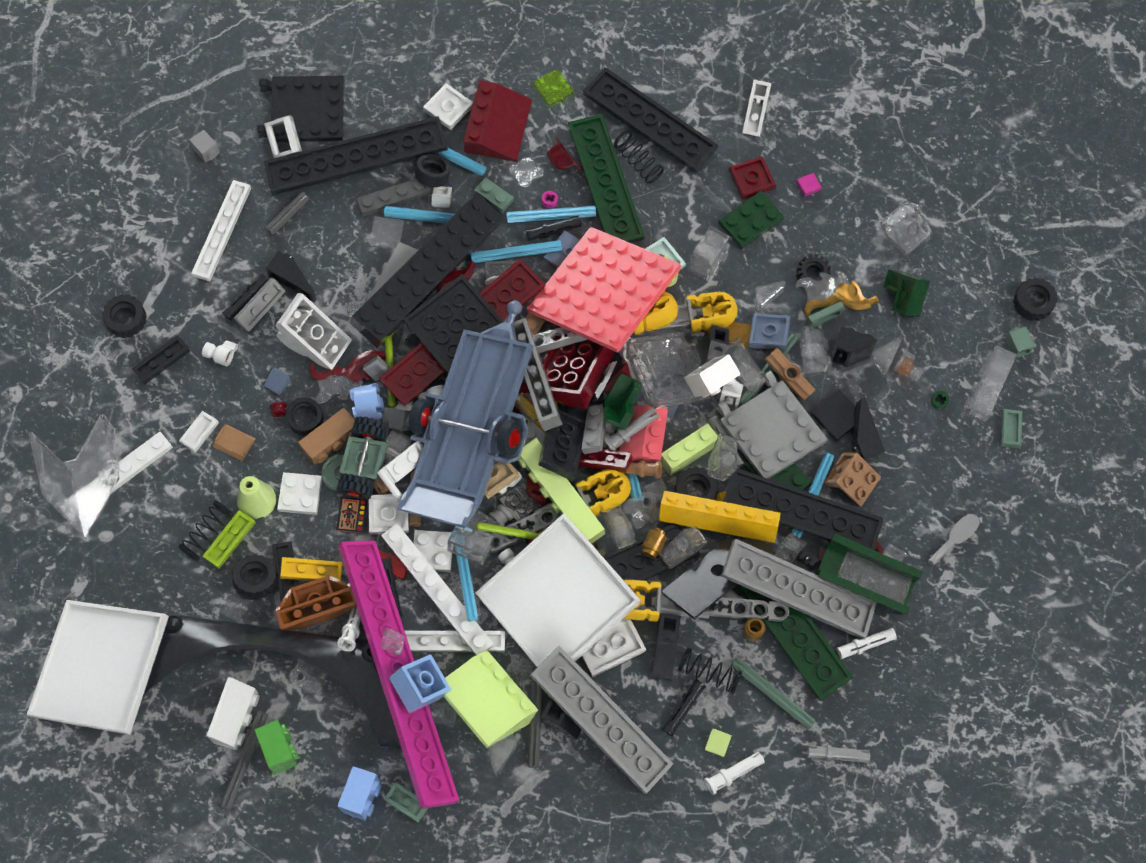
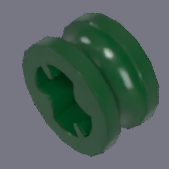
(942, 395)

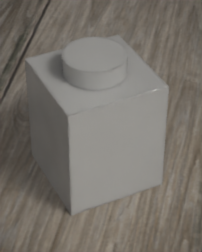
(204, 146)

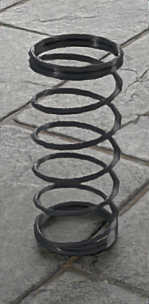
(625, 143)
(218, 506)
(734, 684)

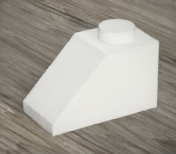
(731, 395)

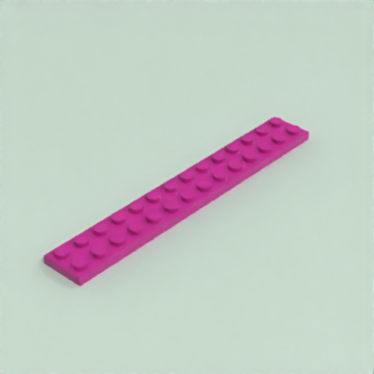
(415, 730)

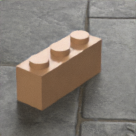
(327, 437)

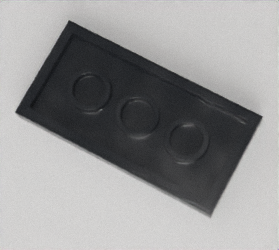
(563, 447)

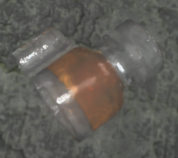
(906, 367)

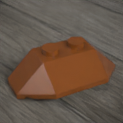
(315, 603)

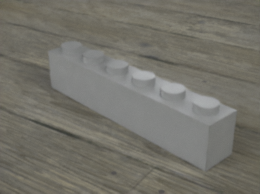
(537, 380)

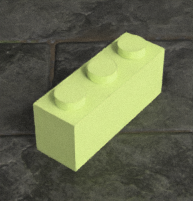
(688, 449)

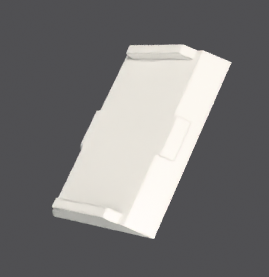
(608, 372)

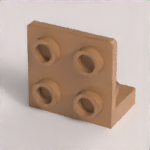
(853, 477)

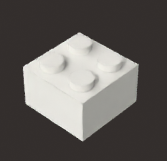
(712, 376)

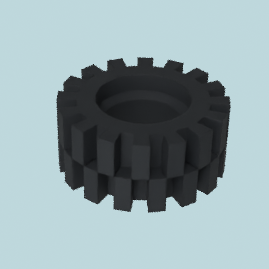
(814, 262)

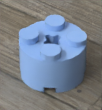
(367, 401)

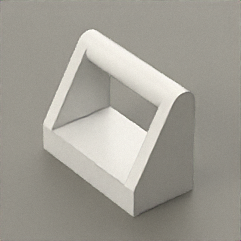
(291, 133)

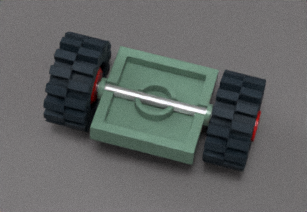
(363, 458)

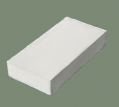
(199, 431)

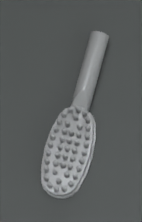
(959, 533)

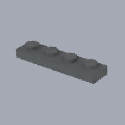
(392, 196)

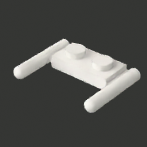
(400, 467)

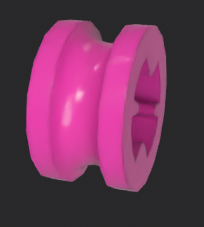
(548, 204)

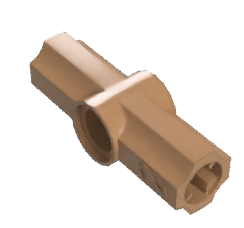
(781, 365)

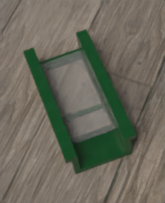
(868, 573)

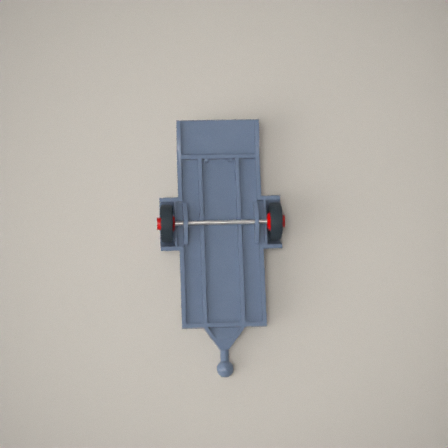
(464, 424)

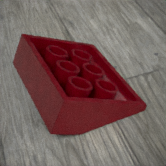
(497, 122)
(576, 371)

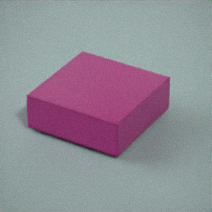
(809, 184)

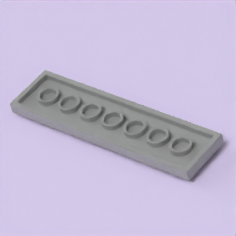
(798, 589)
(601, 719)

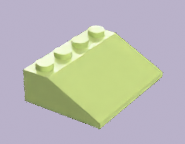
(488, 699)

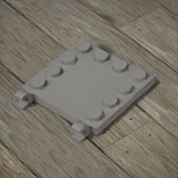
(772, 428)

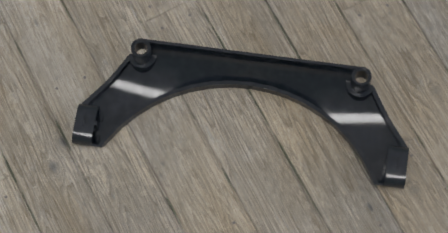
(351, 669)

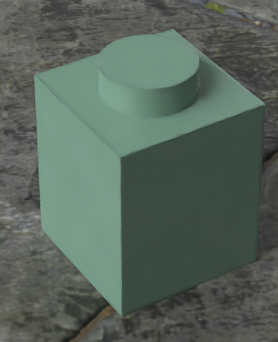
(1019, 341)

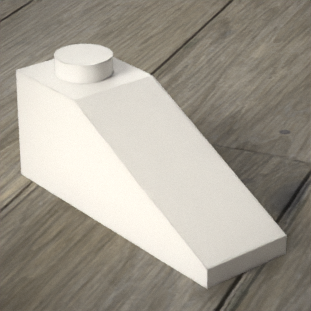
(756, 108)

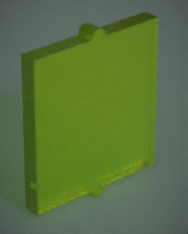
(553, 87)

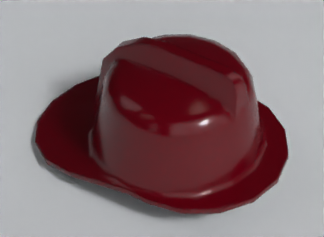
(560, 158)

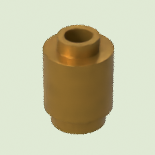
(654, 543)
(756, 624)

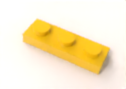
(309, 569)

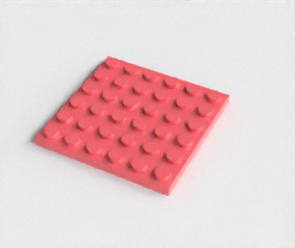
(604, 289)

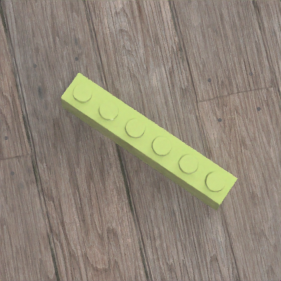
(561, 493)

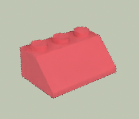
(647, 442)

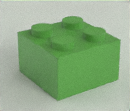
(276, 747)

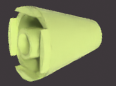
(255, 497)

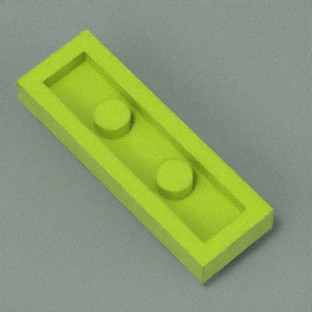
(229, 539)

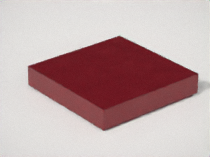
(752, 177)

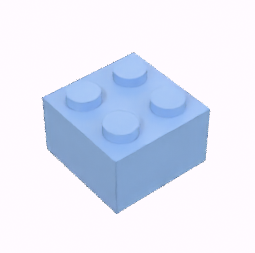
(419, 683)
(359, 793)

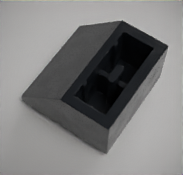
(852, 347)
(556, 718)

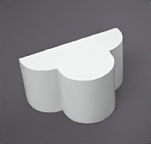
(311, 333)

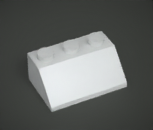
(233, 714)

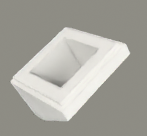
(441, 197)

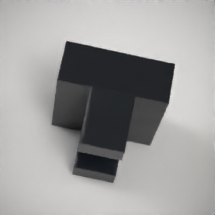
(806, 560)

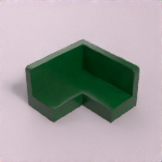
(910, 292)
(620, 401)

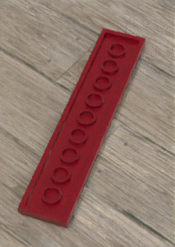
(420, 369)

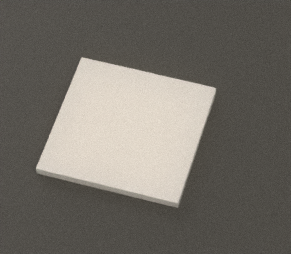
(558, 594)
(98, 666)

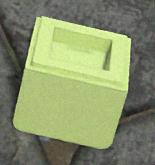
(718, 742)

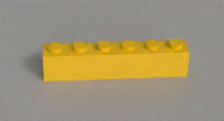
(719, 516)

